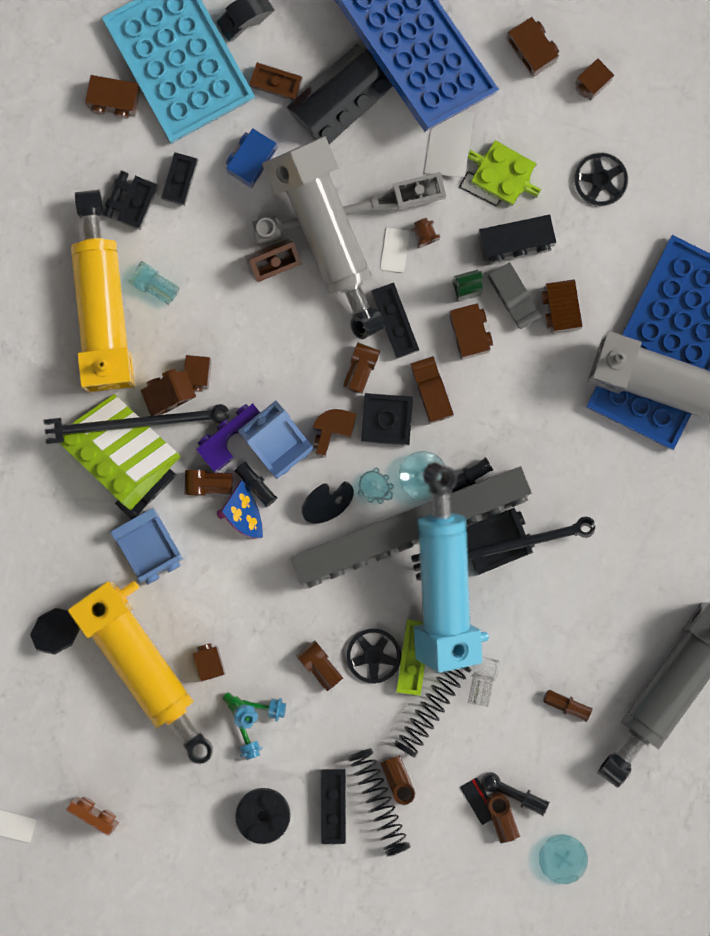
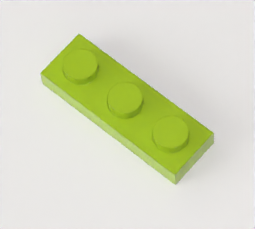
(411, 670)

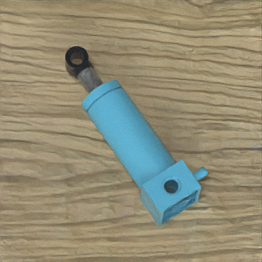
(446, 636)

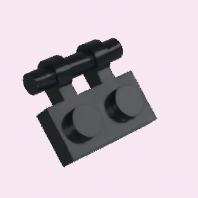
(136, 203)

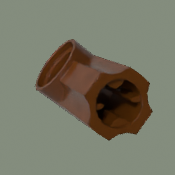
(363, 361)
(202, 483)
(317, 662)
(398, 777)
(503, 819)

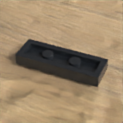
(395, 320)
(333, 806)

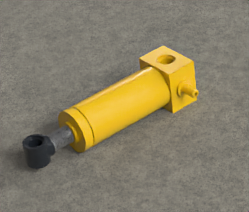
(104, 347)
(138, 662)

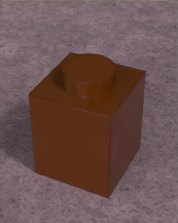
(593, 80)
(198, 370)
(208, 662)

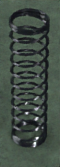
(414, 753)
(397, 848)

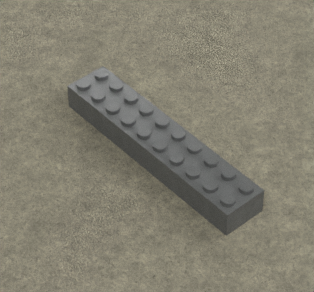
(403, 529)

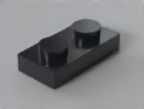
(179, 179)

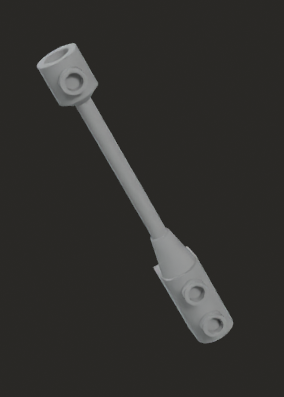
(401, 196)

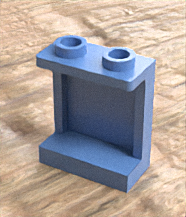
(276, 439)
(147, 546)

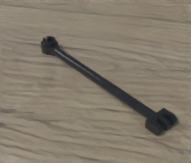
(61, 430)
(530, 540)

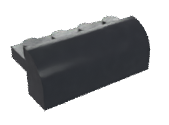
(340, 95)

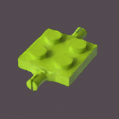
(503, 173)

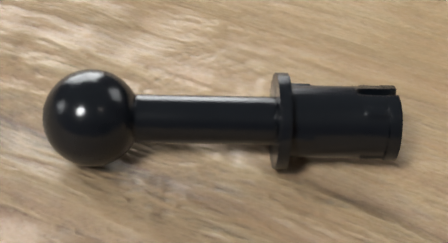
(492, 782)

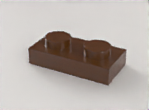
(276, 81)

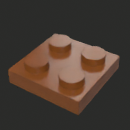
(86, 811)

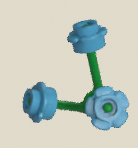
(246, 716)

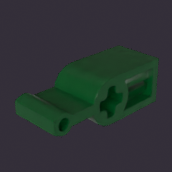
(468, 285)

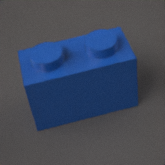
(248, 160)

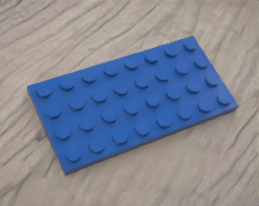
(421, 56)
(672, 322)

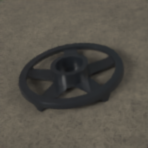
(600, 179)
(373, 655)

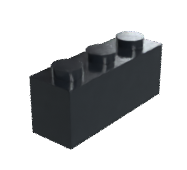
(517, 238)

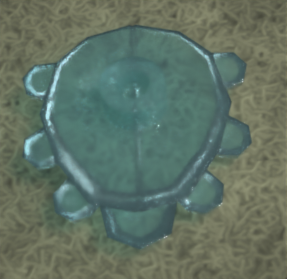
(375, 486)

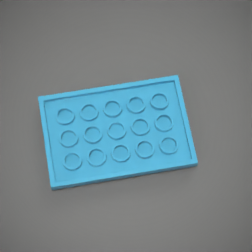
(179, 62)

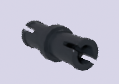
(471, 474)
(255, 484)

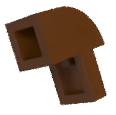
(334, 422)

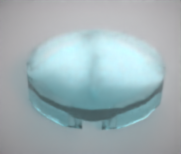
(563, 859)

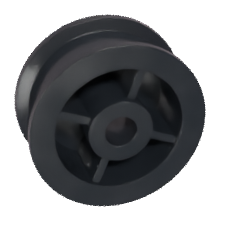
(248, 818)

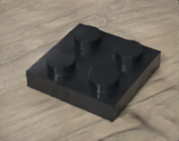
(387, 419)

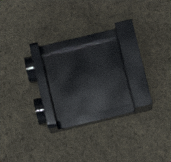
(495, 530)

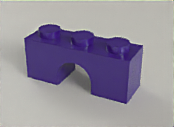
(214, 448)

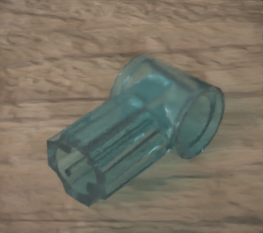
(148, 280)

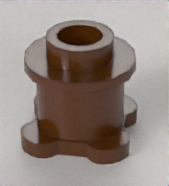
(425, 232)

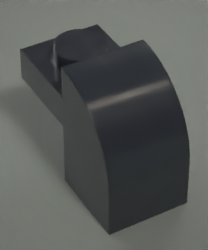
(241, 15)

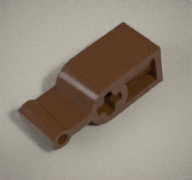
(432, 390)

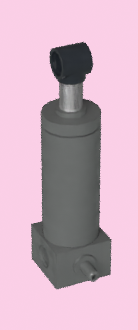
(665, 696)

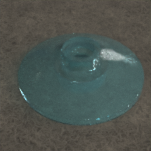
(410, 470)

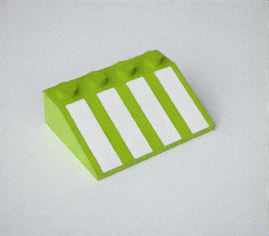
(121, 459)

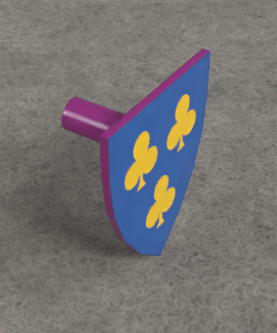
(242, 512)

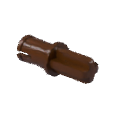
(567, 705)

